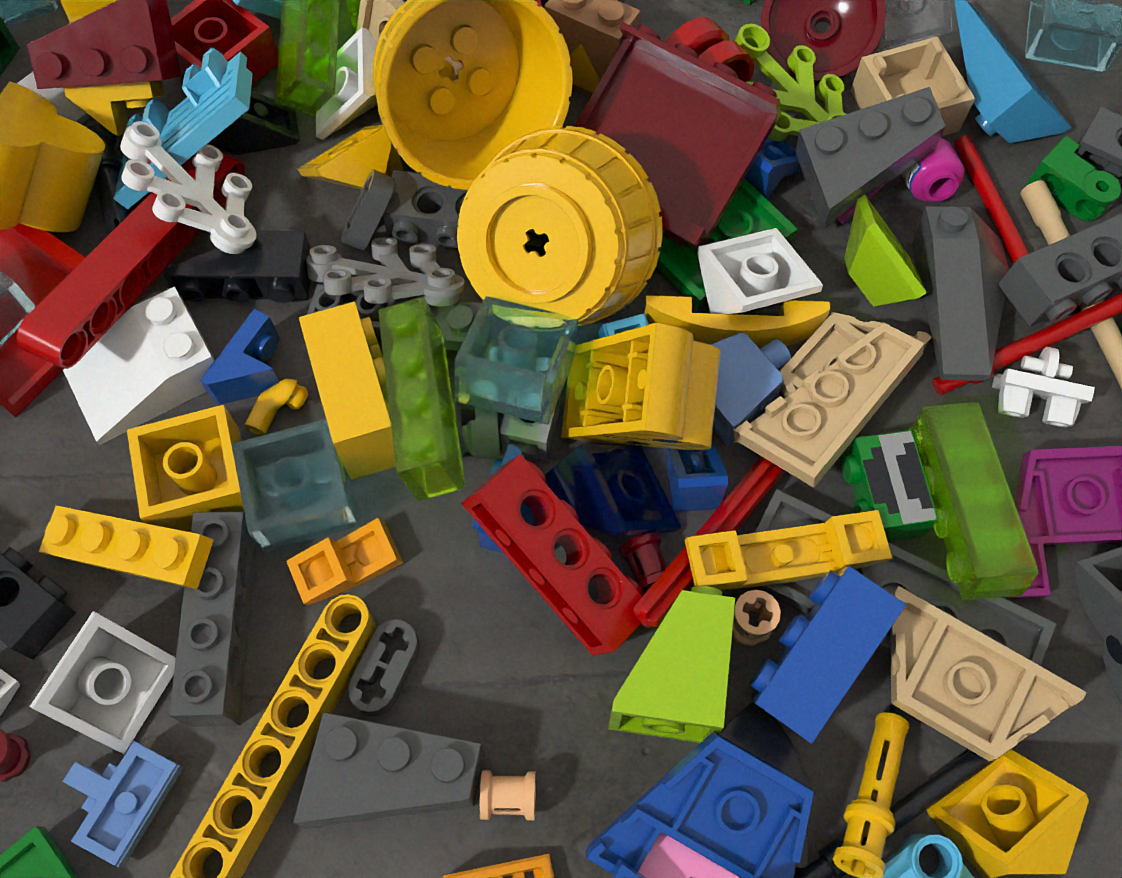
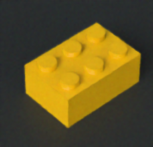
(351, 387)

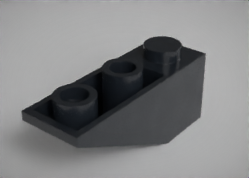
(266, 270)

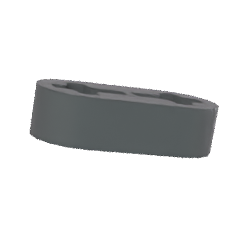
(368, 210)
(374, 661)

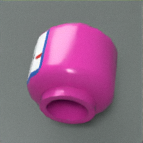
(936, 174)

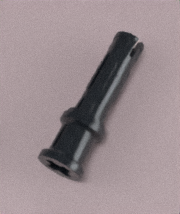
(107, 180)

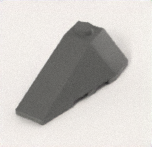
(963, 303)

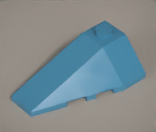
(1001, 85)

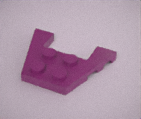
(1068, 500)

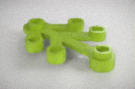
(797, 94)

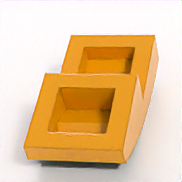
(344, 564)

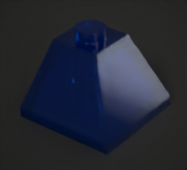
(613, 490)

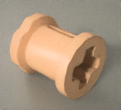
(768, 617)
(507, 795)

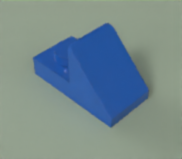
(771, 165)
(240, 368)

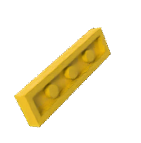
(127, 546)

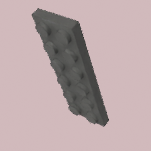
(995, 617)

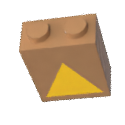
(591, 36)

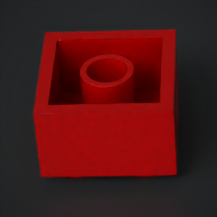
(227, 30)

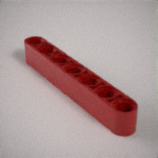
(111, 278)

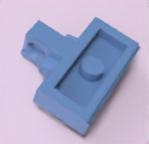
(121, 801)

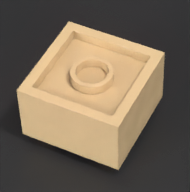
(910, 69)

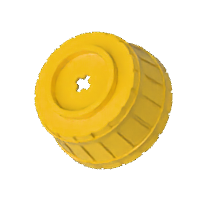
(508, 87)
(589, 205)

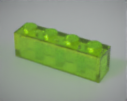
(307, 54)
(420, 400)
(972, 503)

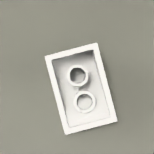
(141, 367)

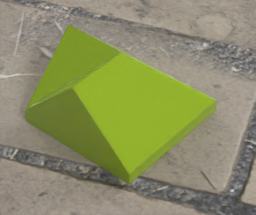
(879, 260)

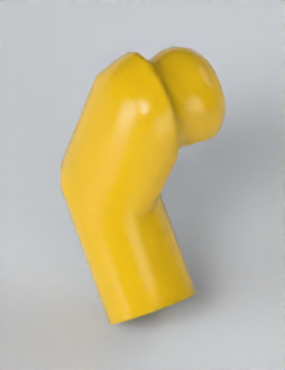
(270, 401)

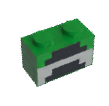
(890, 479)

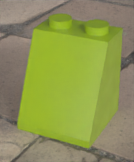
(682, 673)

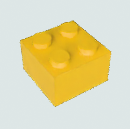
(185, 467)

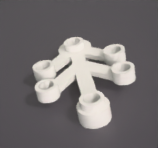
(228, 227)

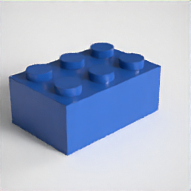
(825, 651)

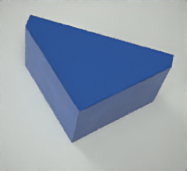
(696, 479)

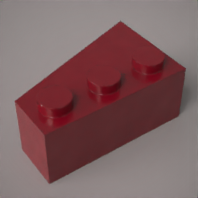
(109, 46)

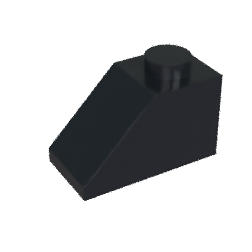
(259, 128)

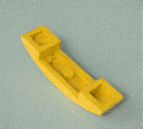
(793, 324)
(789, 553)

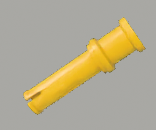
(870, 812)

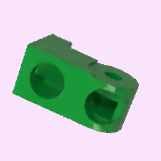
(1077, 183)

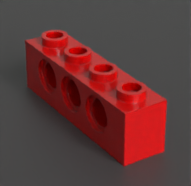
(531, 549)

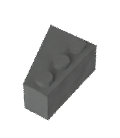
(866, 150)
(384, 771)

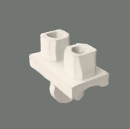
(1062, 396)

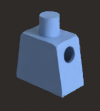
(746, 381)

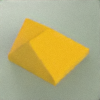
(355, 158)
(1013, 818)

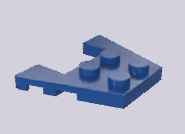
(719, 806)

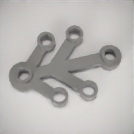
(437, 284)

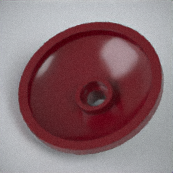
(853, 32)

